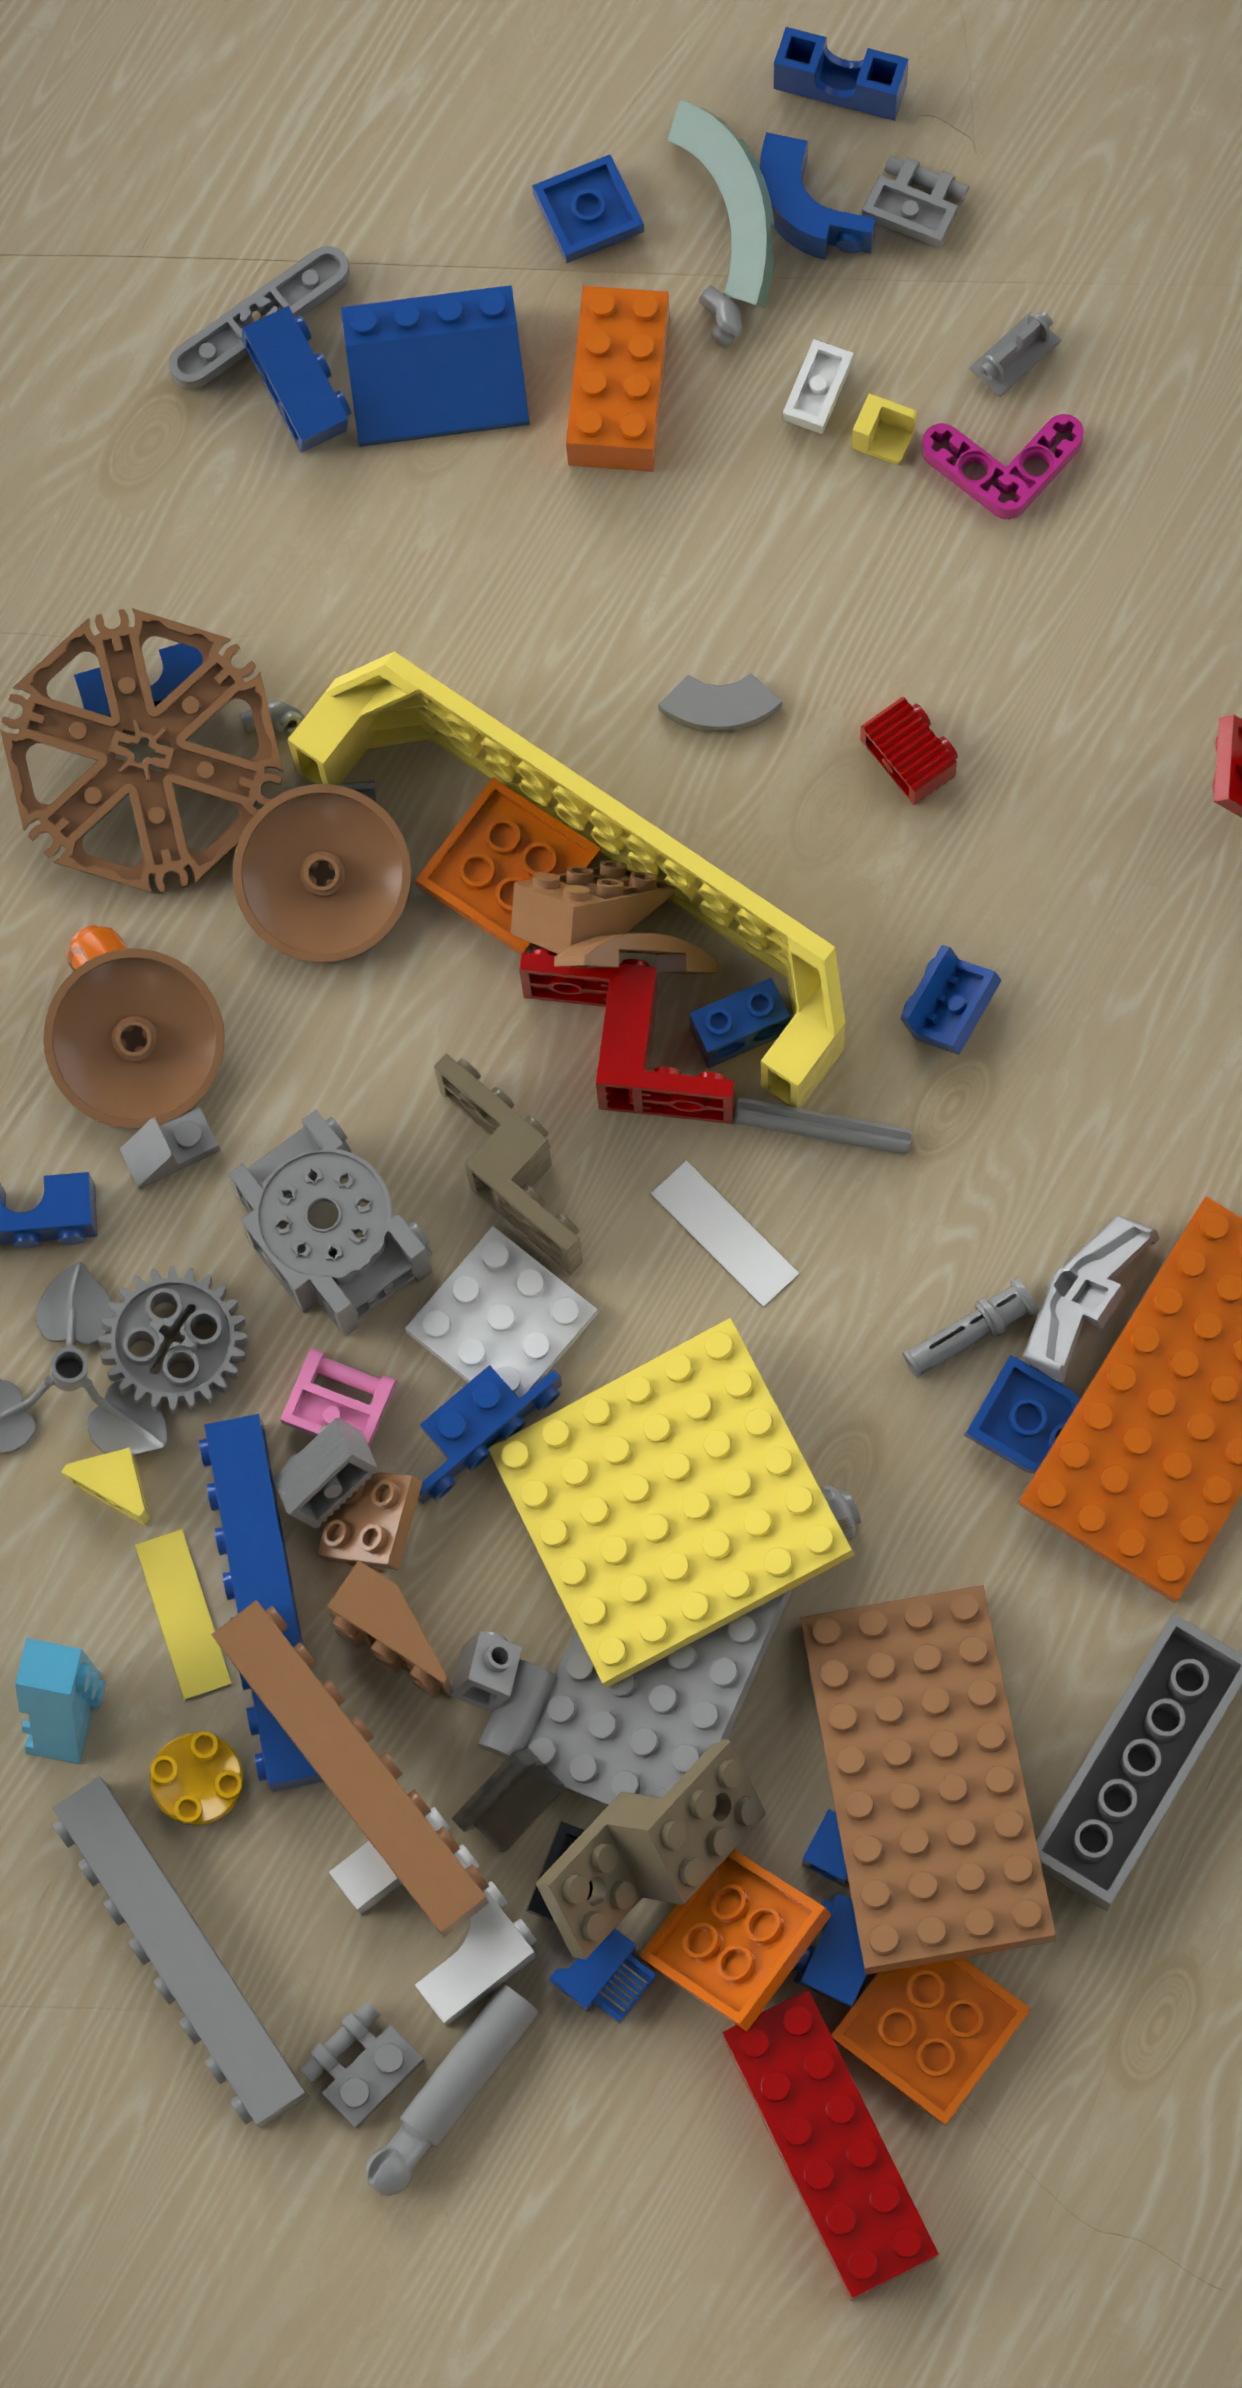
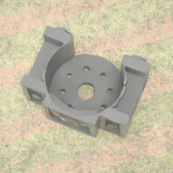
(365, 1267)

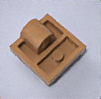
(372, 1523)

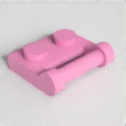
(314, 1406)

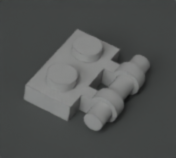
(911, 210)
(371, 2075)

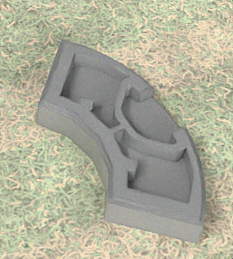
(720, 707)

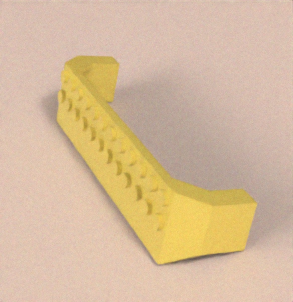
(400, 704)

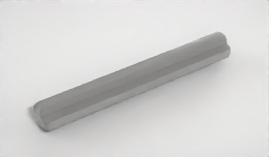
(823, 1126)

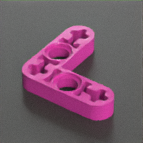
(1009, 478)

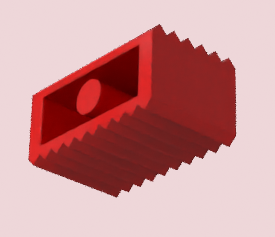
(909, 749)

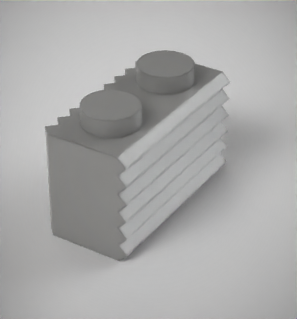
(325, 1473)

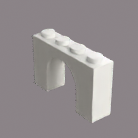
(486, 1959)

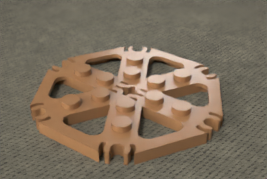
(134, 710)

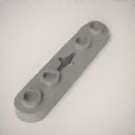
(221, 342)

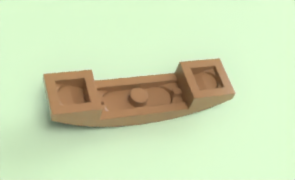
(672, 953)

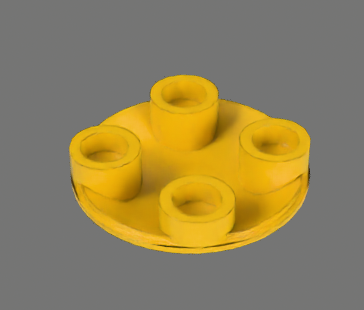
(196, 1778)

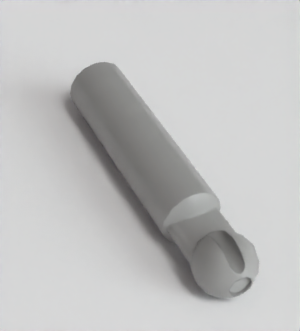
(451, 2089)

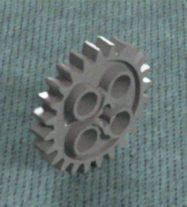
(209, 1357)

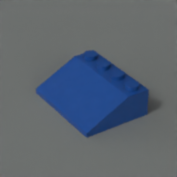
(435, 365)

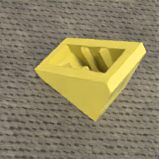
(112, 1480)

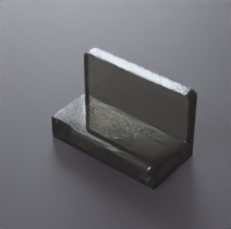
(510, 1800)

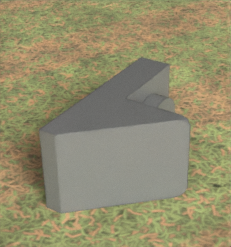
(167, 1148)

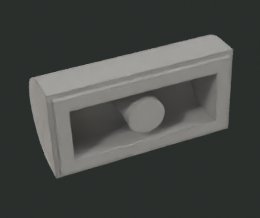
(516, 1718)

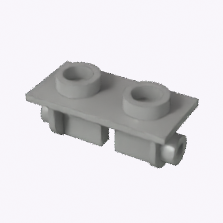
(1016, 352)

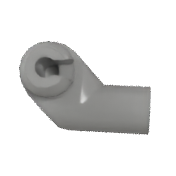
(283, 716)

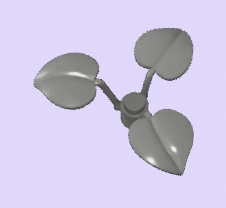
(73, 1312)

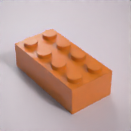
(618, 378)

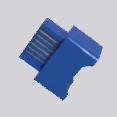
(606, 1978)

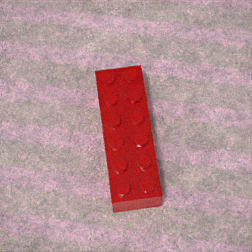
(830, 2145)

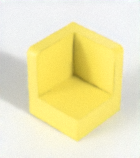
(884, 429)

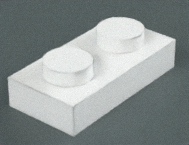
(818, 386)

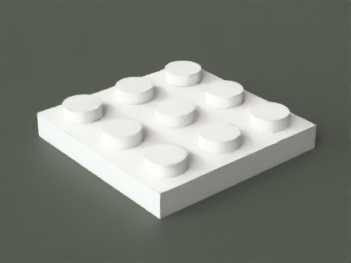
(501, 1314)

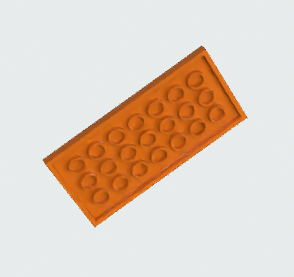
(1158, 1433)

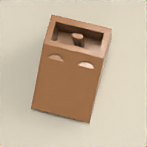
(584, 904)
(376, 1613)

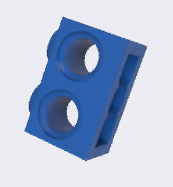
(739, 1022)

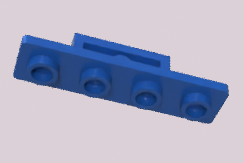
(476, 1420)

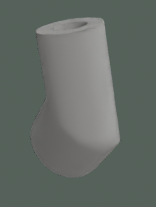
(727, 315)

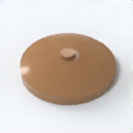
(322, 873)
(133, 1038)

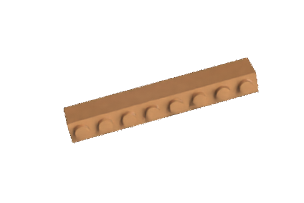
(351, 1769)

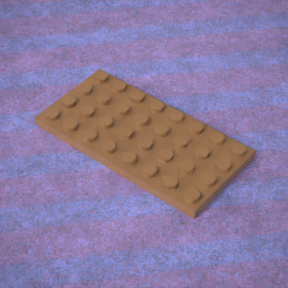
(926, 1780)

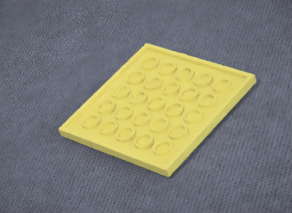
(670, 1503)

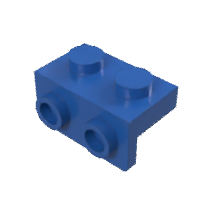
(949, 1001)

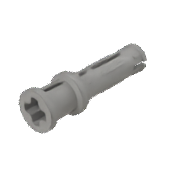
(988, 1318)

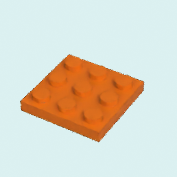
(492, 848)
(736, 1938)
(931, 2031)

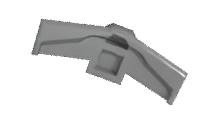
(1084, 1294)

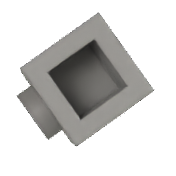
(486, 1670)

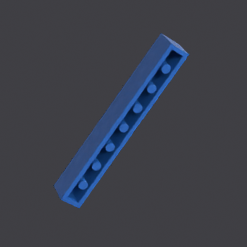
(258, 1568)

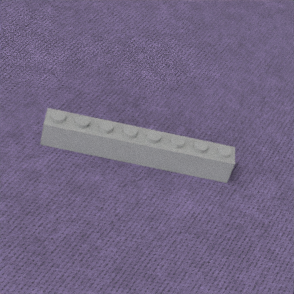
(180, 1953)

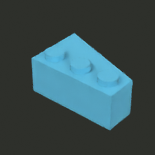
(59, 1694)

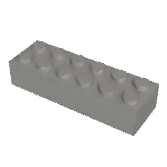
(1139, 1762)

